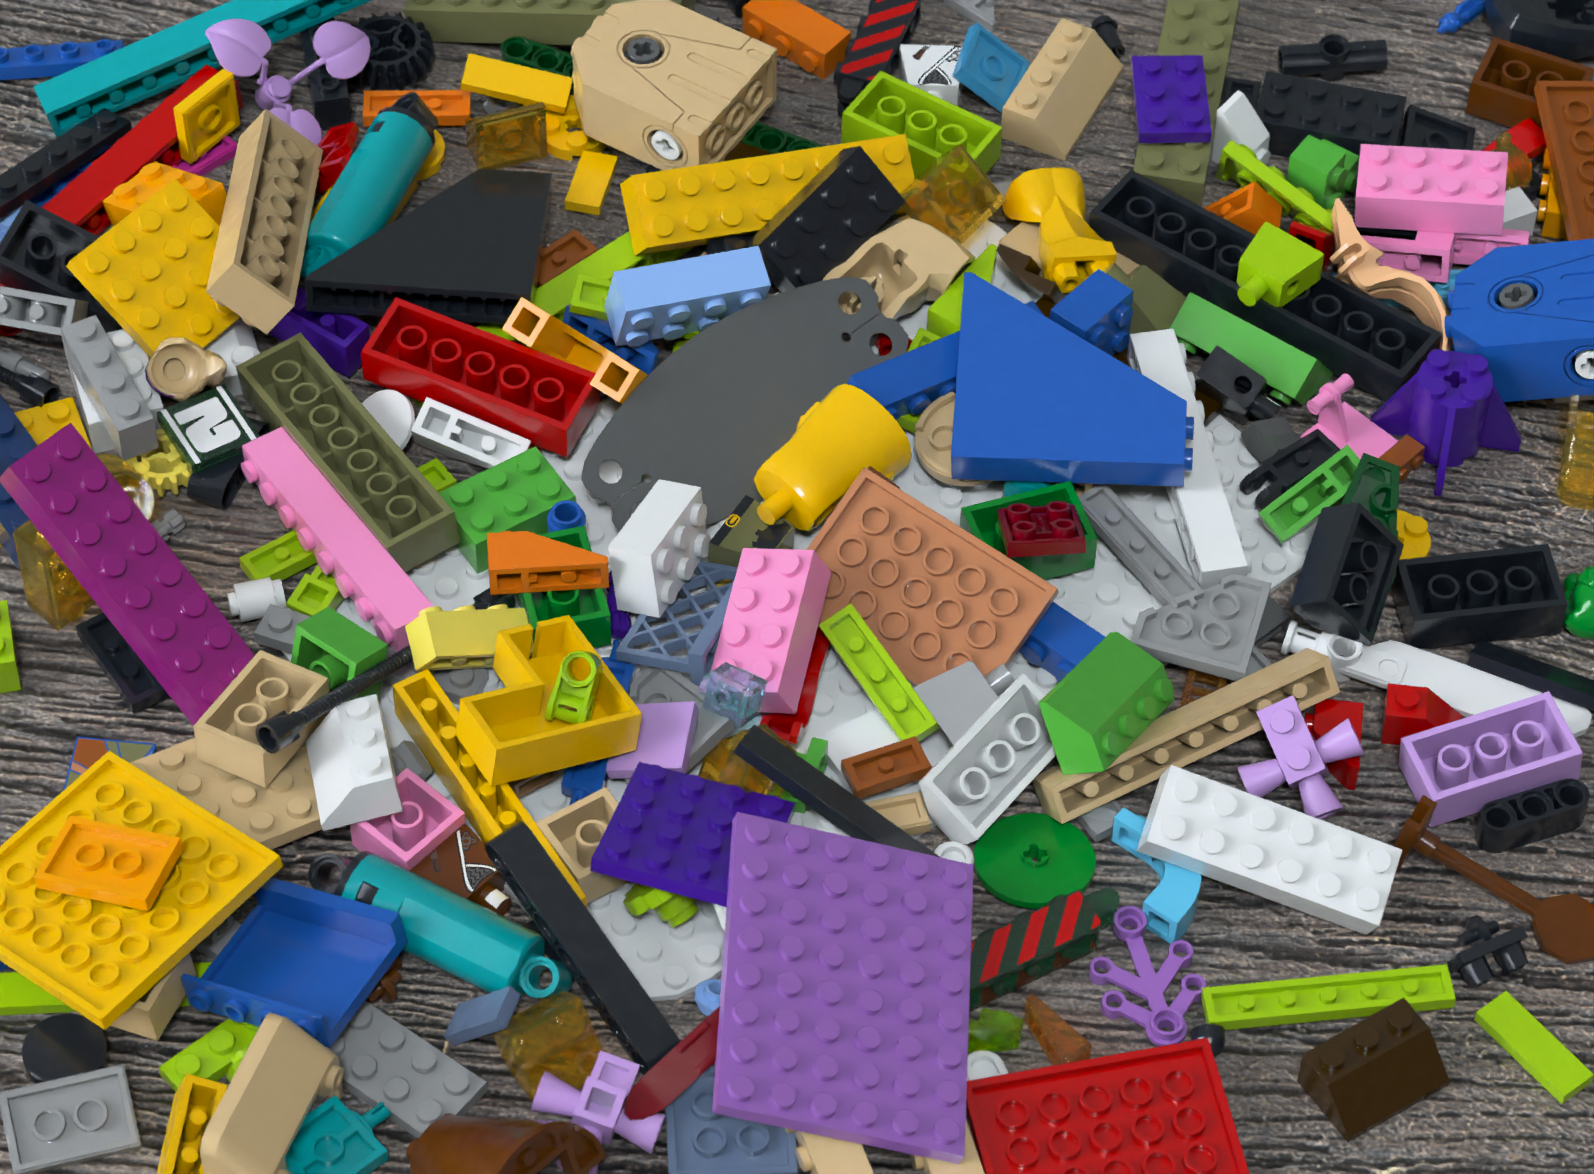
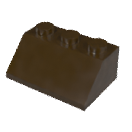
(1373, 1070)

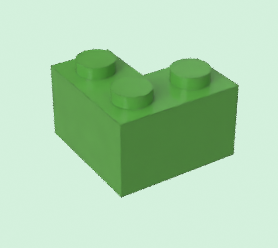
(1323, 170)

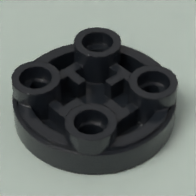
(63, 1048)

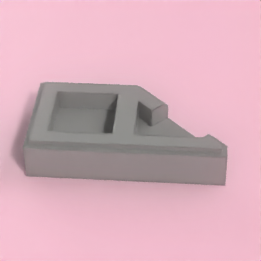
(976, 11)

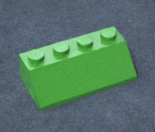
(1286, 368)
(1104, 704)

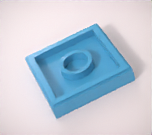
(989, 66)

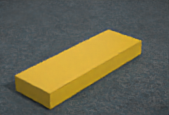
(516, 83)

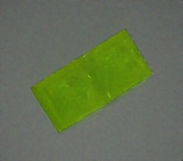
(994, 1031)

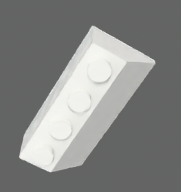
(989, 764)

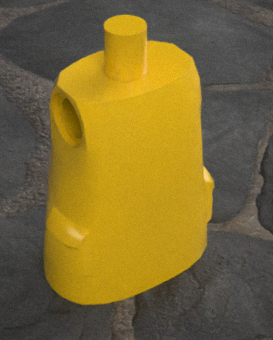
(827, 455)

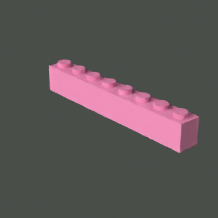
(334, 535)

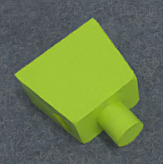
(1277, 267)

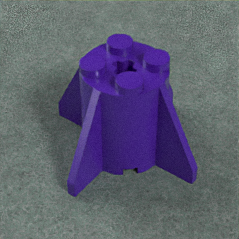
(1450, 411)

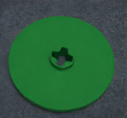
(1006, 863)

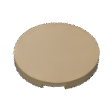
(934, 441)

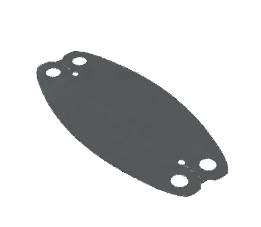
(737, 396)

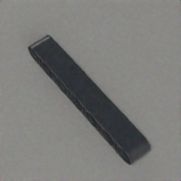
(581, 945)

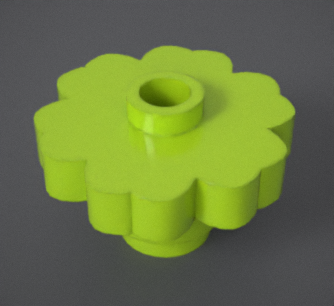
(667, 905)

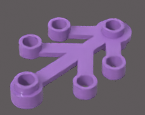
(1148, 983)

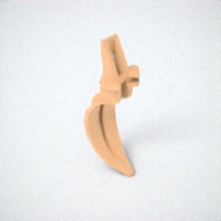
(1360, 268)

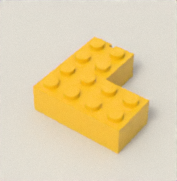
(508, 726)

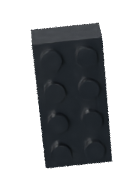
(1339, 113)
(826, 220)
(37, 256)
(1479, 596)

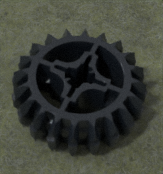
(390, 61)

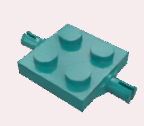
(337, 1141)

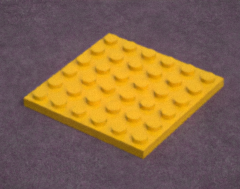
(111, 954)

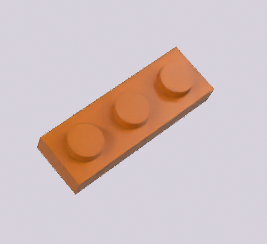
(448, 106)

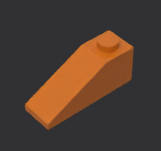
(539, 564)

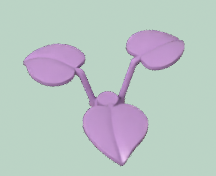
(241, 49)

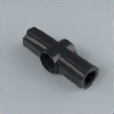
(1332, 57)

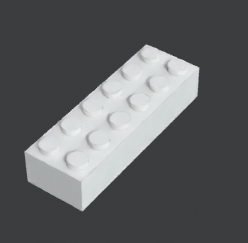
(1269, 850)

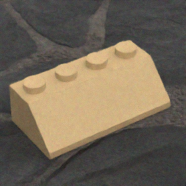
(1061, 91)

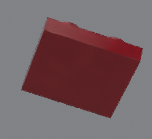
(1041, 529)

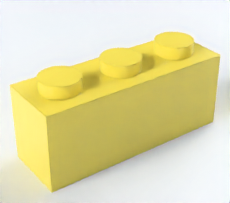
(460, 636)

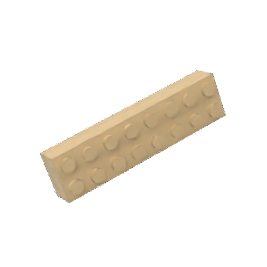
(265, 222)

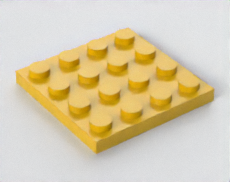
(157, 270)

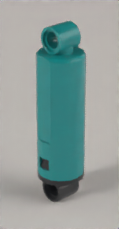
(372, 181)
(445, 926)

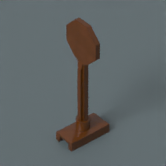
(1560, 922)

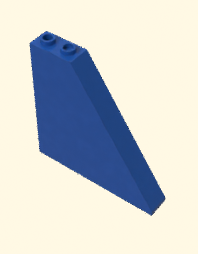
(1055, 406)

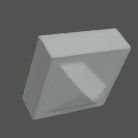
(1100, 821)

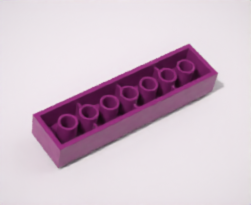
(128, 570)

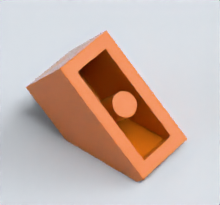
(1248, 208)

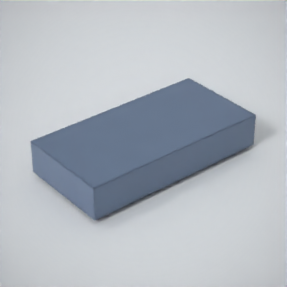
(482, 1015)

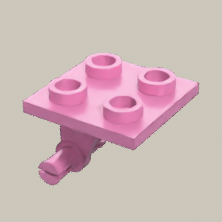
(1344, 423)

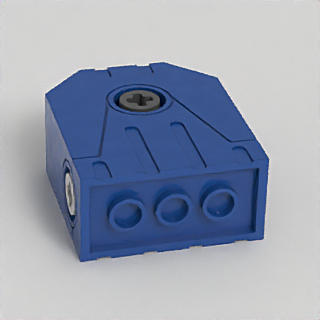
(1529, 318)

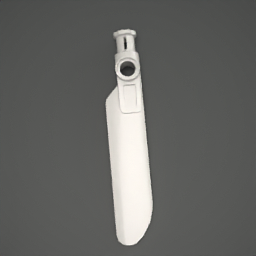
(1394, 662)

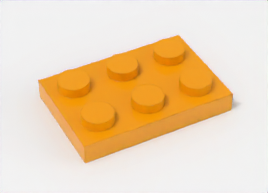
(109, 863)

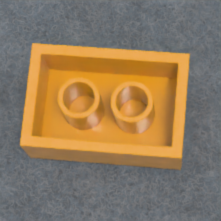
(151, 179)

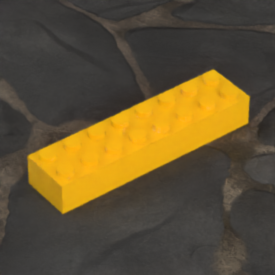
(738, 195)

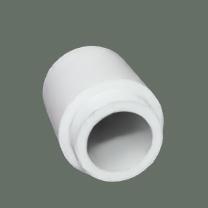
(253, 598)

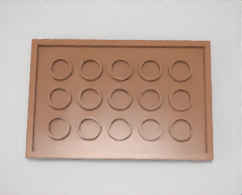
(925, 583)

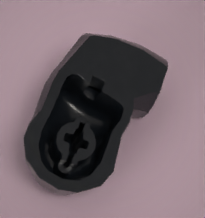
(1547, 26)

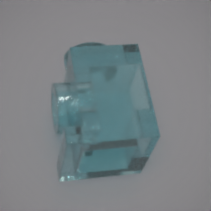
(733, 693)

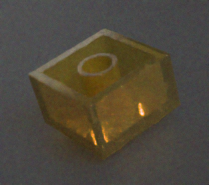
(952, 195)

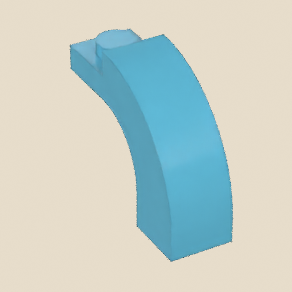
(1175, 899)

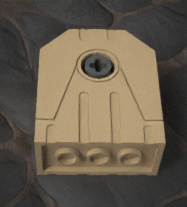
(670, 83)

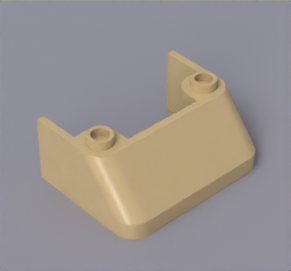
(269, 1100)

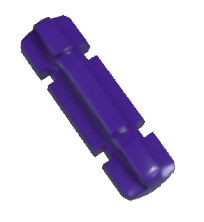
(619, 619)

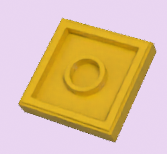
(207, 116)

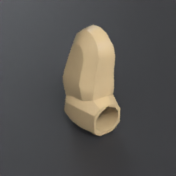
(904, 268)

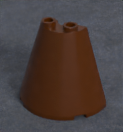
(502, 1146)

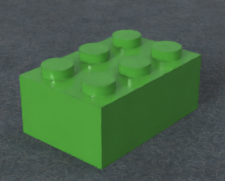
(504, 498)

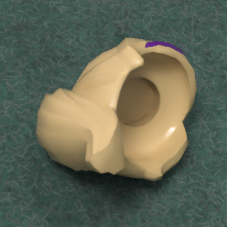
(183, 369)

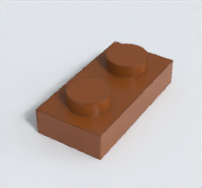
(563, 255)
(885, 767)

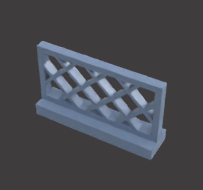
(700, 644)

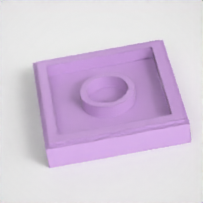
(663, 739)

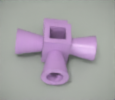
(1300, 758)
(600, 1104)

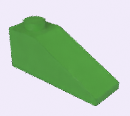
(1304, 501)

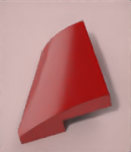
(337, 150)

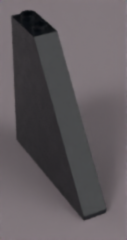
(456, 254)

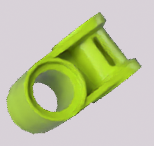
(573, 692)

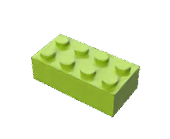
(930, 123)

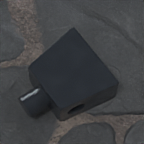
(1235, 387)

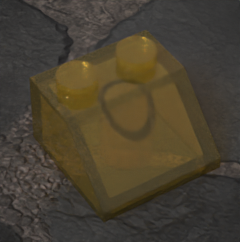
(508, 136)

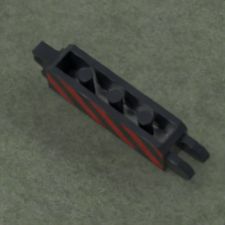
(875, 46)

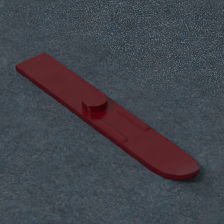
(674, 1071)

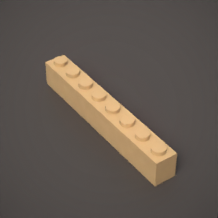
(1189, 734)

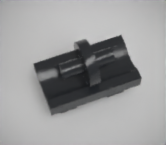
(1473, 961)

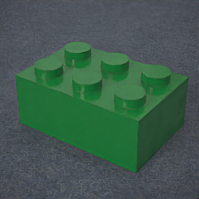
(982, 523)
(585, 606)

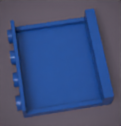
(300, 959)

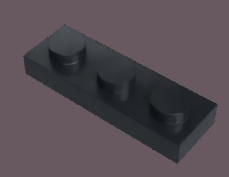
(120, 663)

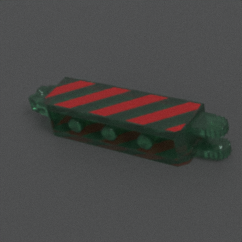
(1038, 943)

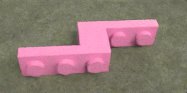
(1435, 252)

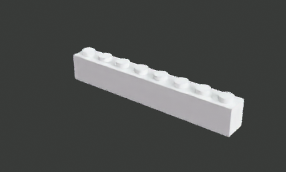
(1202, 505)

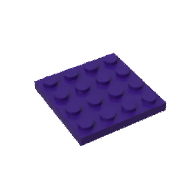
(678, 831)

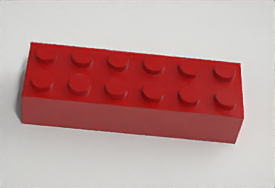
(480, 375)

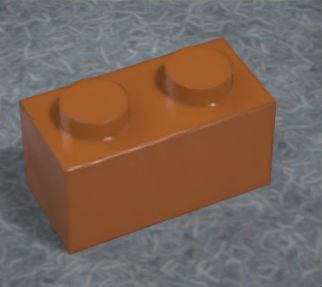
(1406, 454)

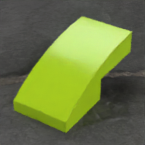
(315, 593)

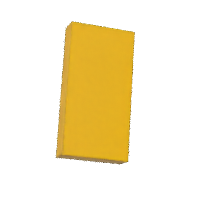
(591, 182)

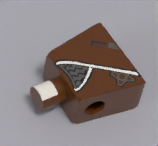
(465, 869)

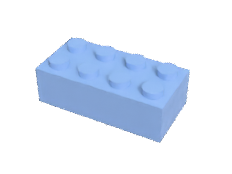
(683, 295)

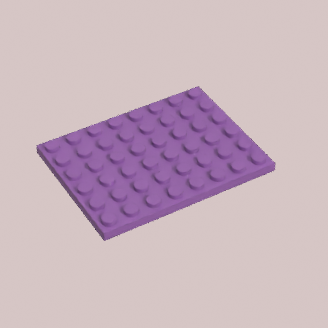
(845, 989)

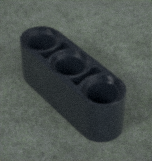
(221, 481)
(1532, 815)

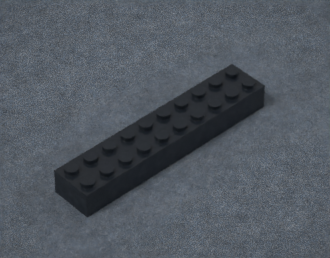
(1202, 256)

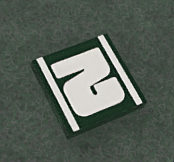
(207, 428)

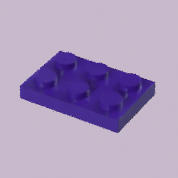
(1170, 99)

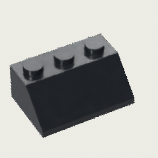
(1347, 573)

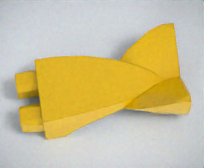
(1066, 242)

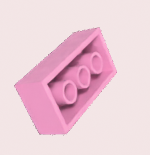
(1431, 189)
(774, 621)

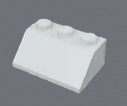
(353, 765)

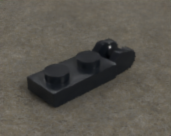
(1288, 467)

